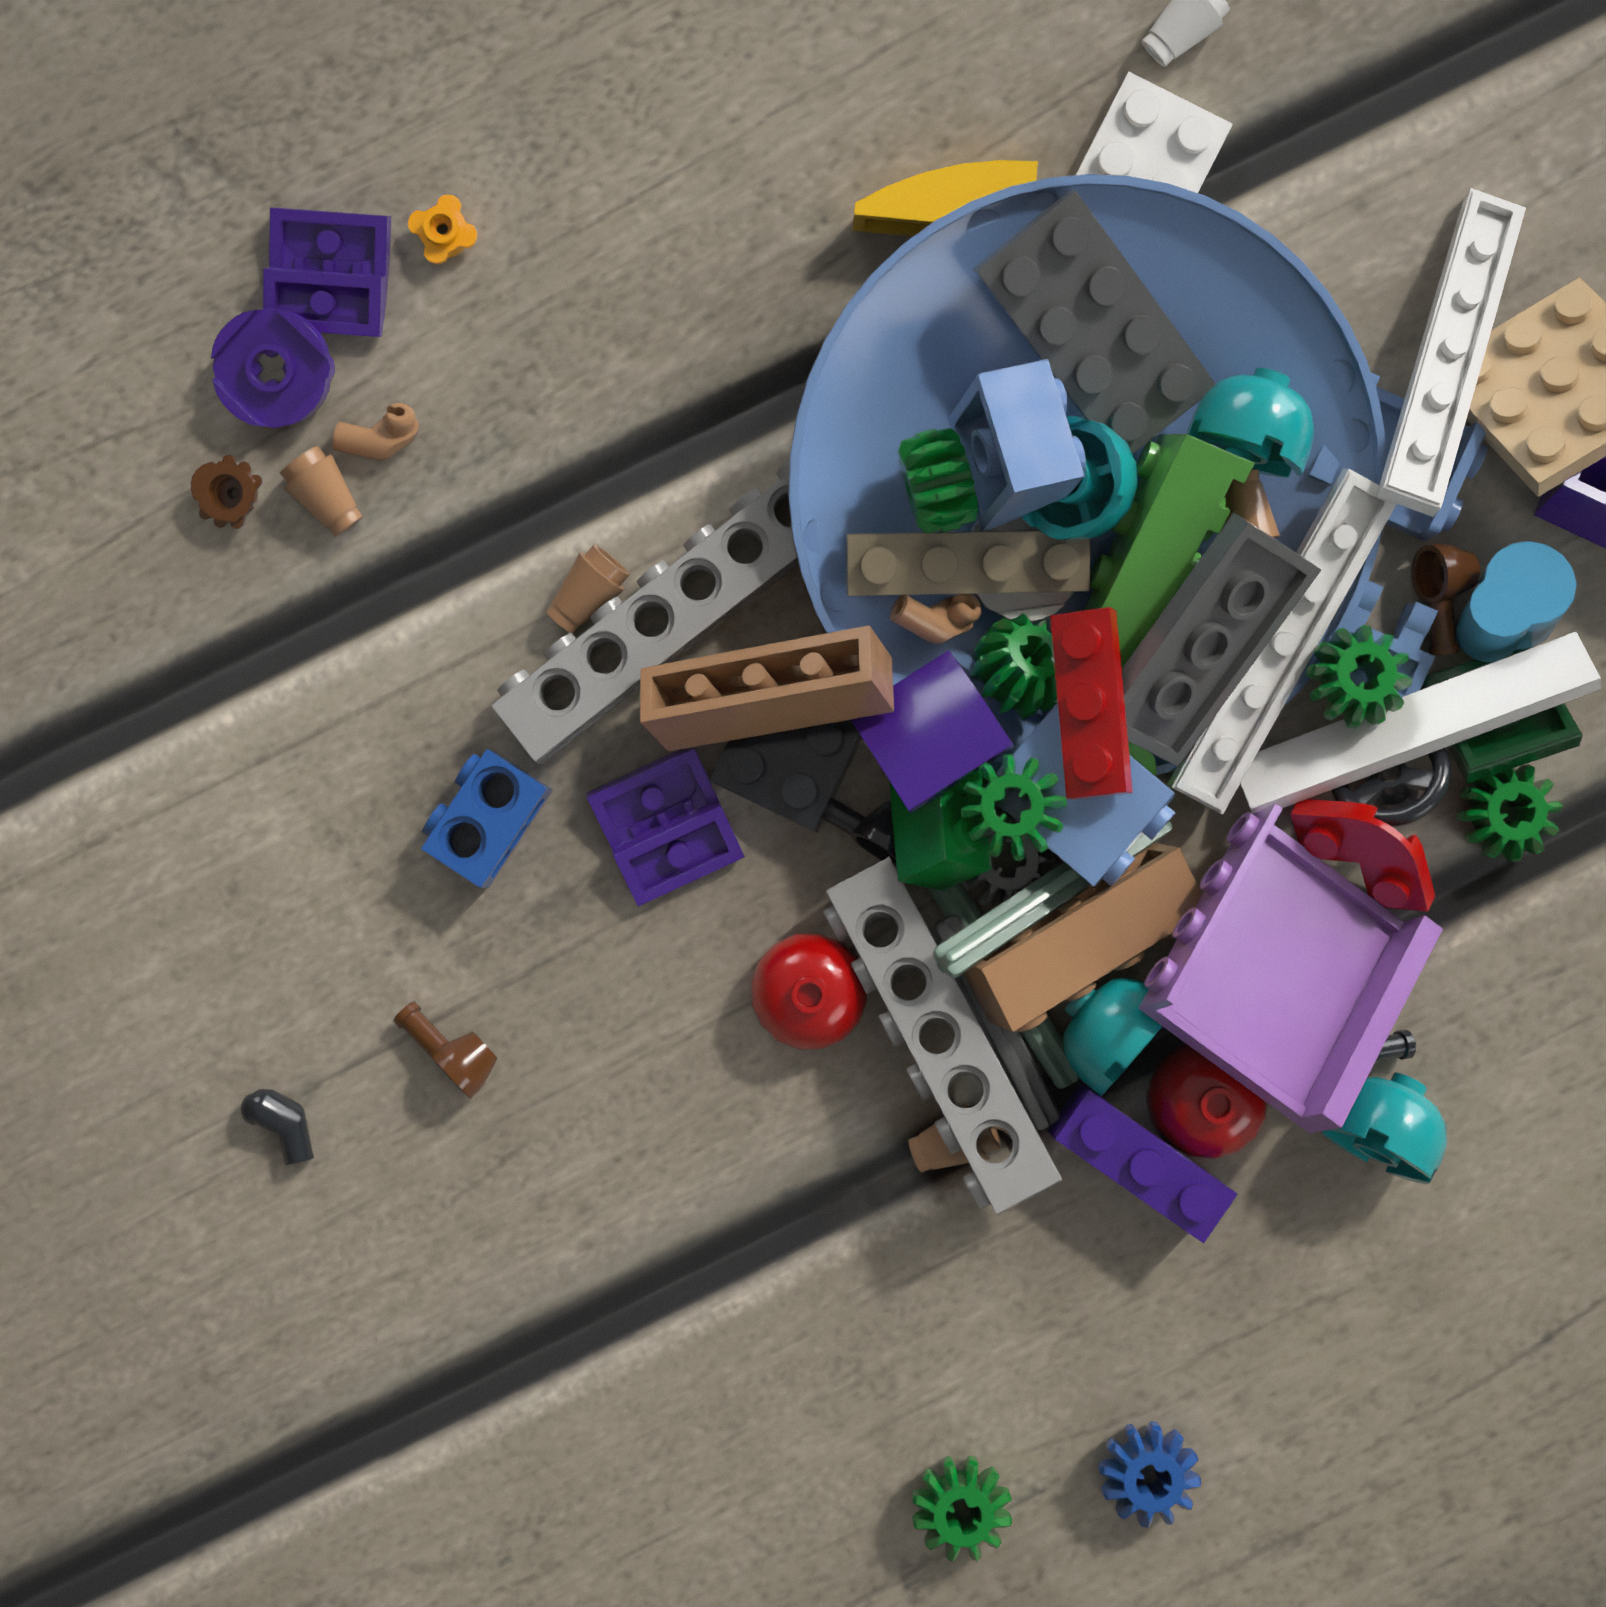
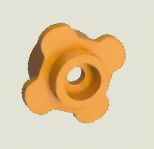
(442, 246)

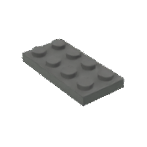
(1094, 323)
(1210, 637)

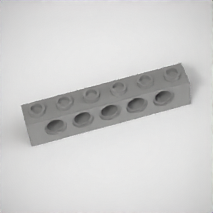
(877, 896)

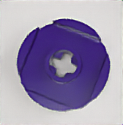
(237, 368)

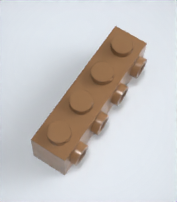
(767, 689)
(1085, 940)

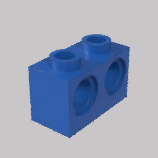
(498, 827)

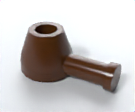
(1438, 577)
(463, 1060)

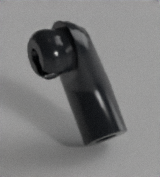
(283, 1118)

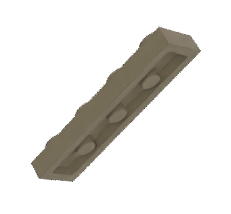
(964, 563)

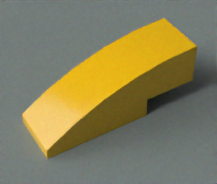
(923, 198)

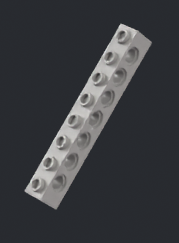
(523, 695)

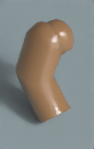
(383, 439)
(938, 622)

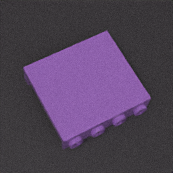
(1287, 974)

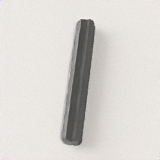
(1007, 1045)

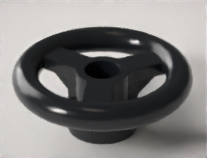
(1398, 799)

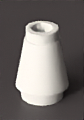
(1182, 27)

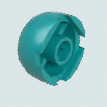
(1257, 421)
(1101, 496)
(1107, 1032)
(1395, 1127)

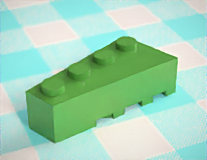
(1159, 537)

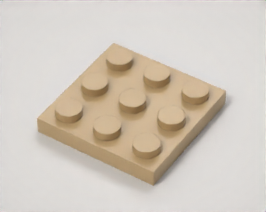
(1546, 387)

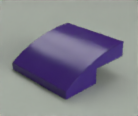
(329, 269)
(935, 734)
(665, 825)

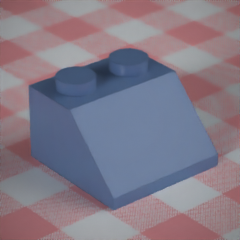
(1018, 441)

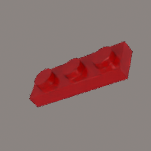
(1091, 704)

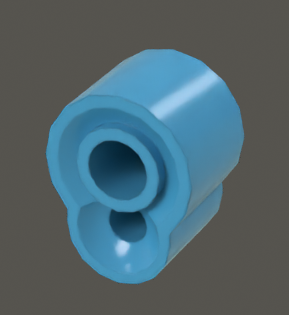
(1516, 601)

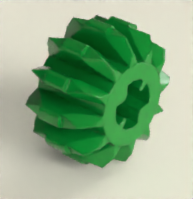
(938, 480)
(1017, 666)
(1369, 698)
(997, 794)
(1531, 815)
(941, 1518)

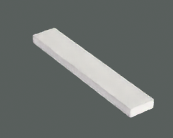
(1451, 353)
(1336, 545)
(1424, 724)

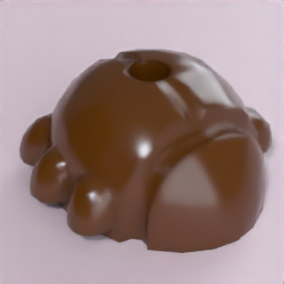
(213, 488)

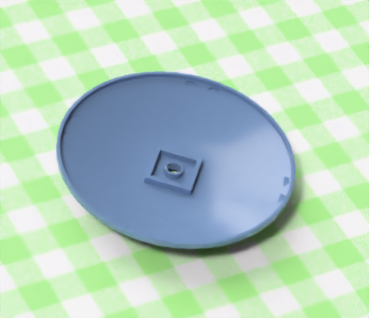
(932, 325)

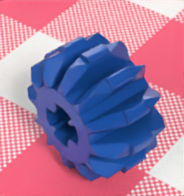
(1171, 1466)

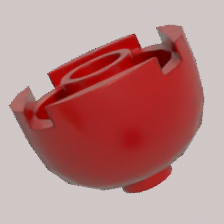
(808, 991)
(1202, 1106)

